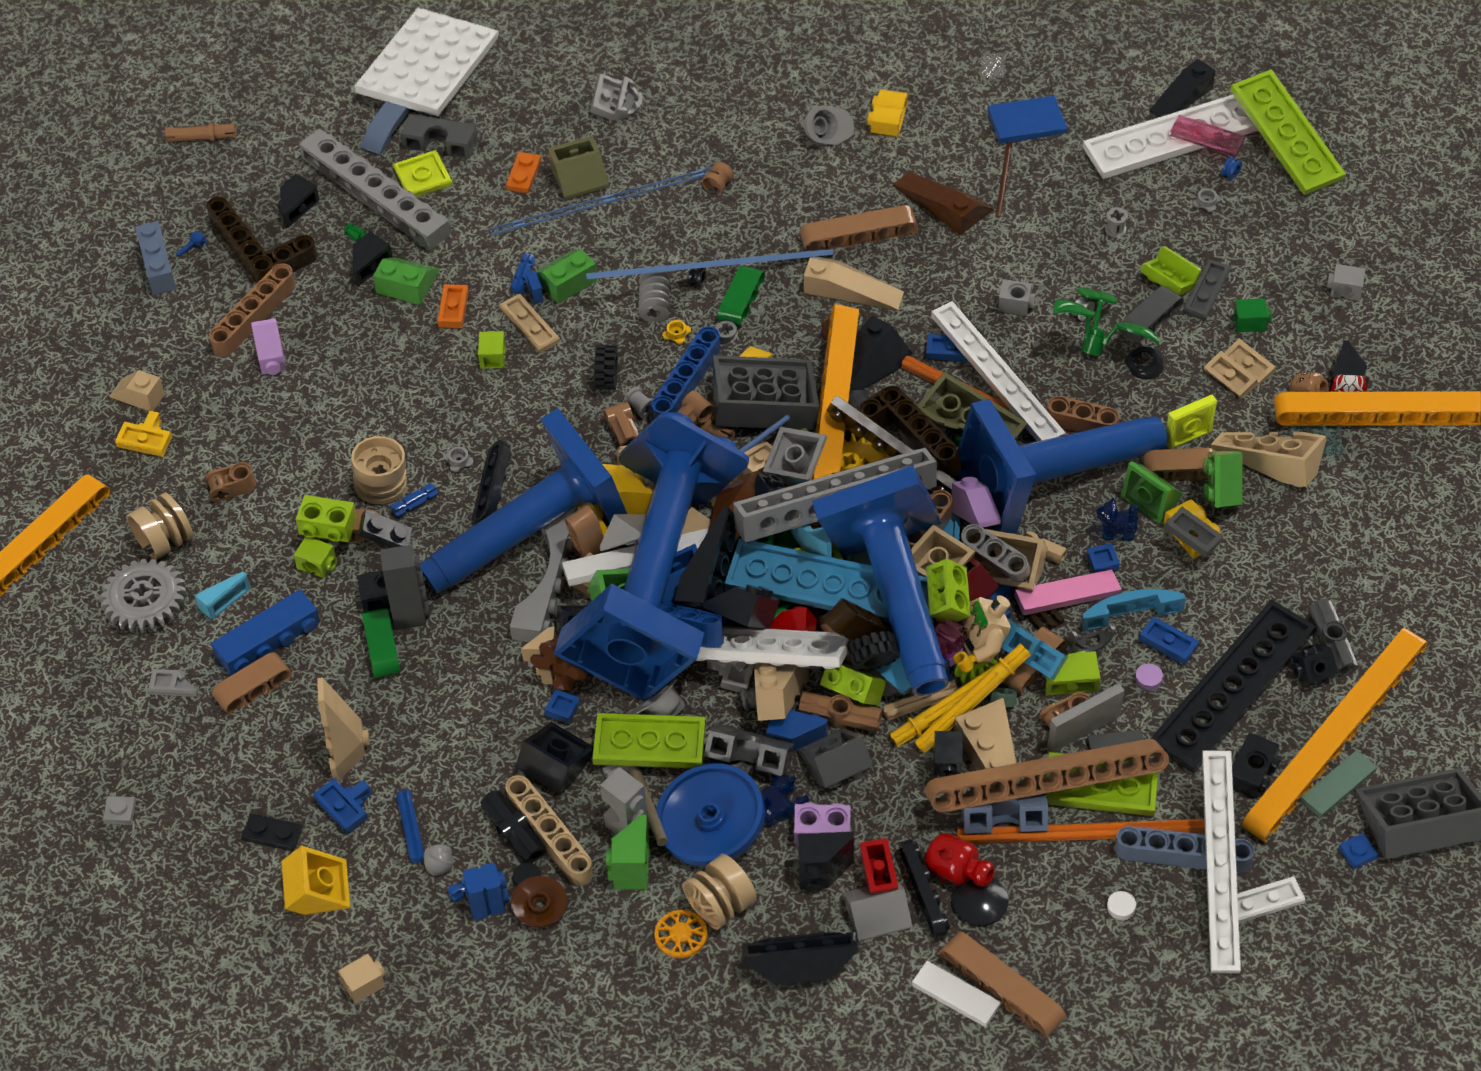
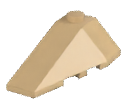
(842, 282)
(1284, 458)
(343, 731)

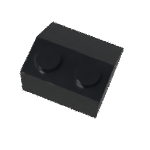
(747, 606)
(554, 757)
(823, 858)

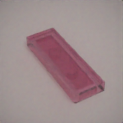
(1207, 135)

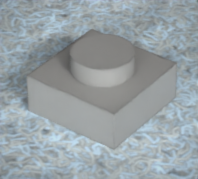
(119, 810)

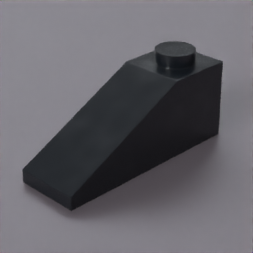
(1185, 89)

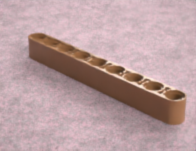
(1035, 770)

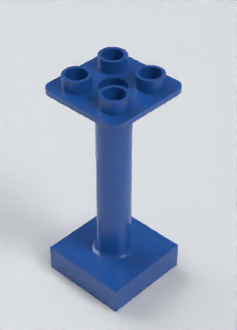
(624, 631)

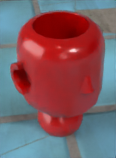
(957, 861)

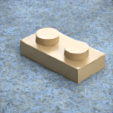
(757, 457)

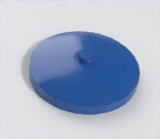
(711, 813)

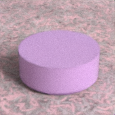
(1149, 676)

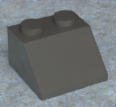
(836, 757)

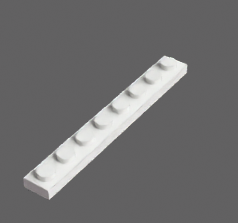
(996, 372)
(1221, 862)

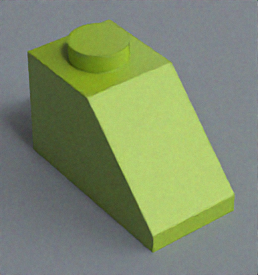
(1077, 674)

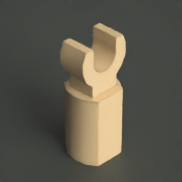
(1055, 552)

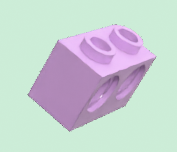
(822, 817)

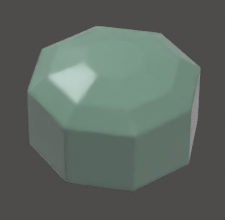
(1008, 694)

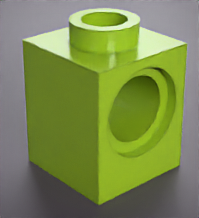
(491, 349)
(315, 557)

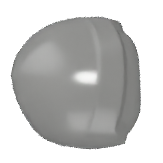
(438, 859)

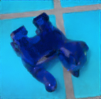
(1117, 521)
(777, 805)

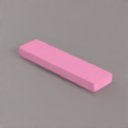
(1067, 592)

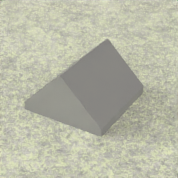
(794, 455)
(623, 531)
(877, 913)

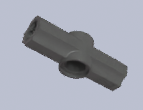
(1329, 626)

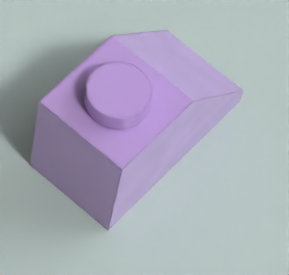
(268, 346)
(974, 502)

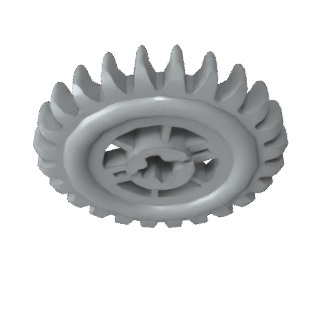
(145, 605)

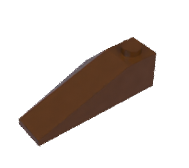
(950, 205)
(737, 490)

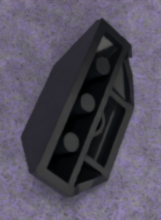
(800, 957)

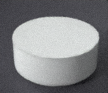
(1121, 905)

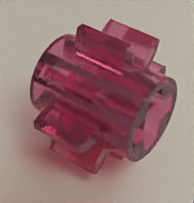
(950, 636)

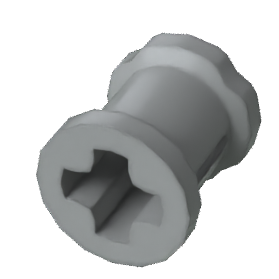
(1121, 218)
(639, 401)

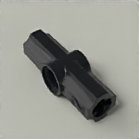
(513, 826)

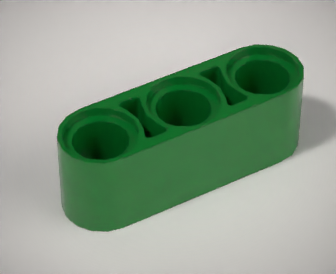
(740, 295)
(381, 643)

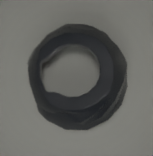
(1145, 372)

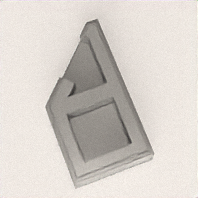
(170, 683)

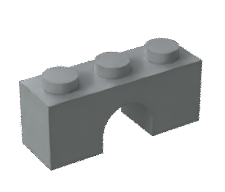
(626, 800)

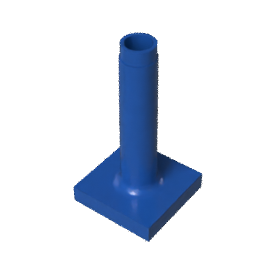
(1011, 470)
(576, 481)
(879, 519)

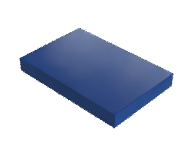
(1027, 119)

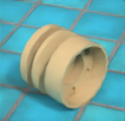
(379, 470)
(164, 523)
(719, 891)

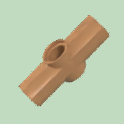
(854, 714)

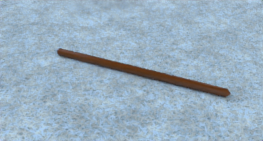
(1003, 179)

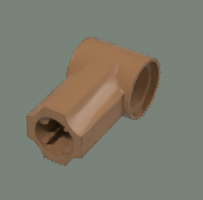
(696, 408)
(621, 423)

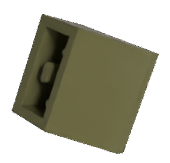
(578, 167)

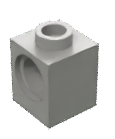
(1346, 282)
(1016, 297)

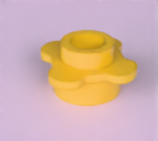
(676, 326)

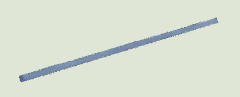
(602, 203)
(709, 264)

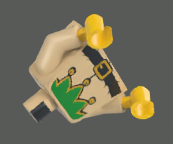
(983, 631)

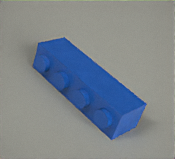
(266, 632)

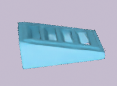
(222, 595)

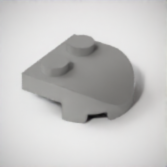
(615, 98)

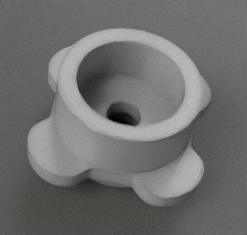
(1211, 196)
(458, 453)

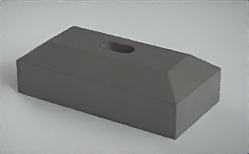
(1184, 524)

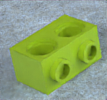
(326, 518)
(948, 591)
(854, 684)

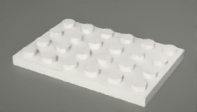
(427, 62)

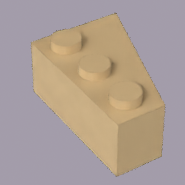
(777, 689)
(987, 736)

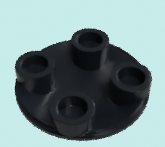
(980, 903)

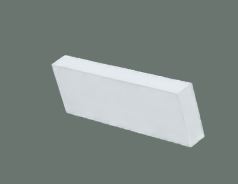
(1269, 899)
(956, 994)

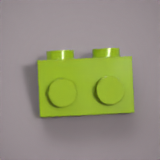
(1172, 271)

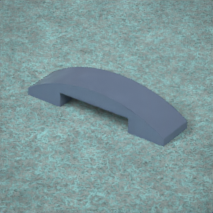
(382, 127)

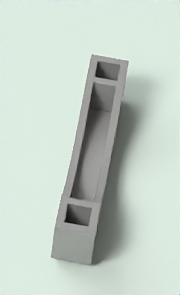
(534, 612)

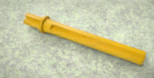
(974, 695)
(932, 714)

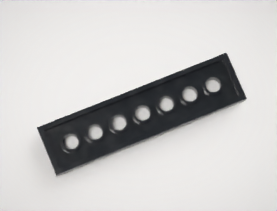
(1237, 700)

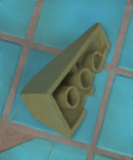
(950, 403)

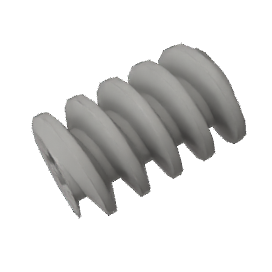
(654, 296)

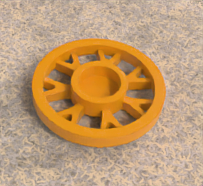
(680, 933)

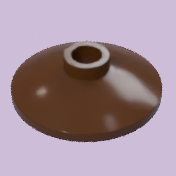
(537, 890)

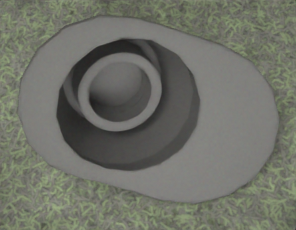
(831, 121)
(664, 702)

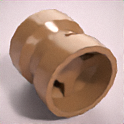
(717, 177)

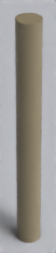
(652, 815)

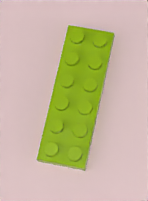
(1287, 132)

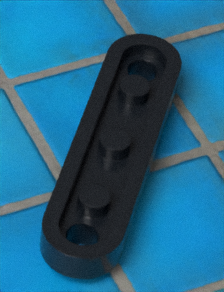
(491, 481)
(920, 880)

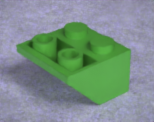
(1224, 478)

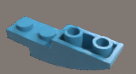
(1043, 656)

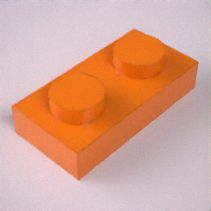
(523, 172)
(453, 306)

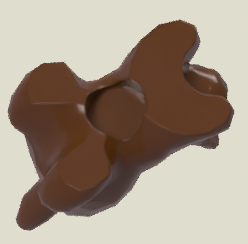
(565, 673)

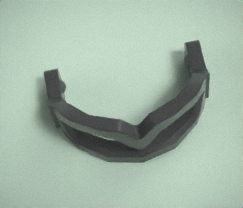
(1105, 637)

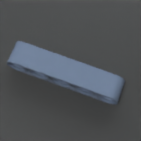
(1169, 845)

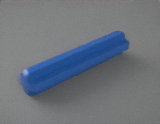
(410, 826)

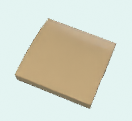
(1240, 368)

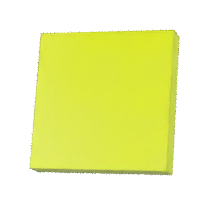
(422, 173)
(1190, 421)

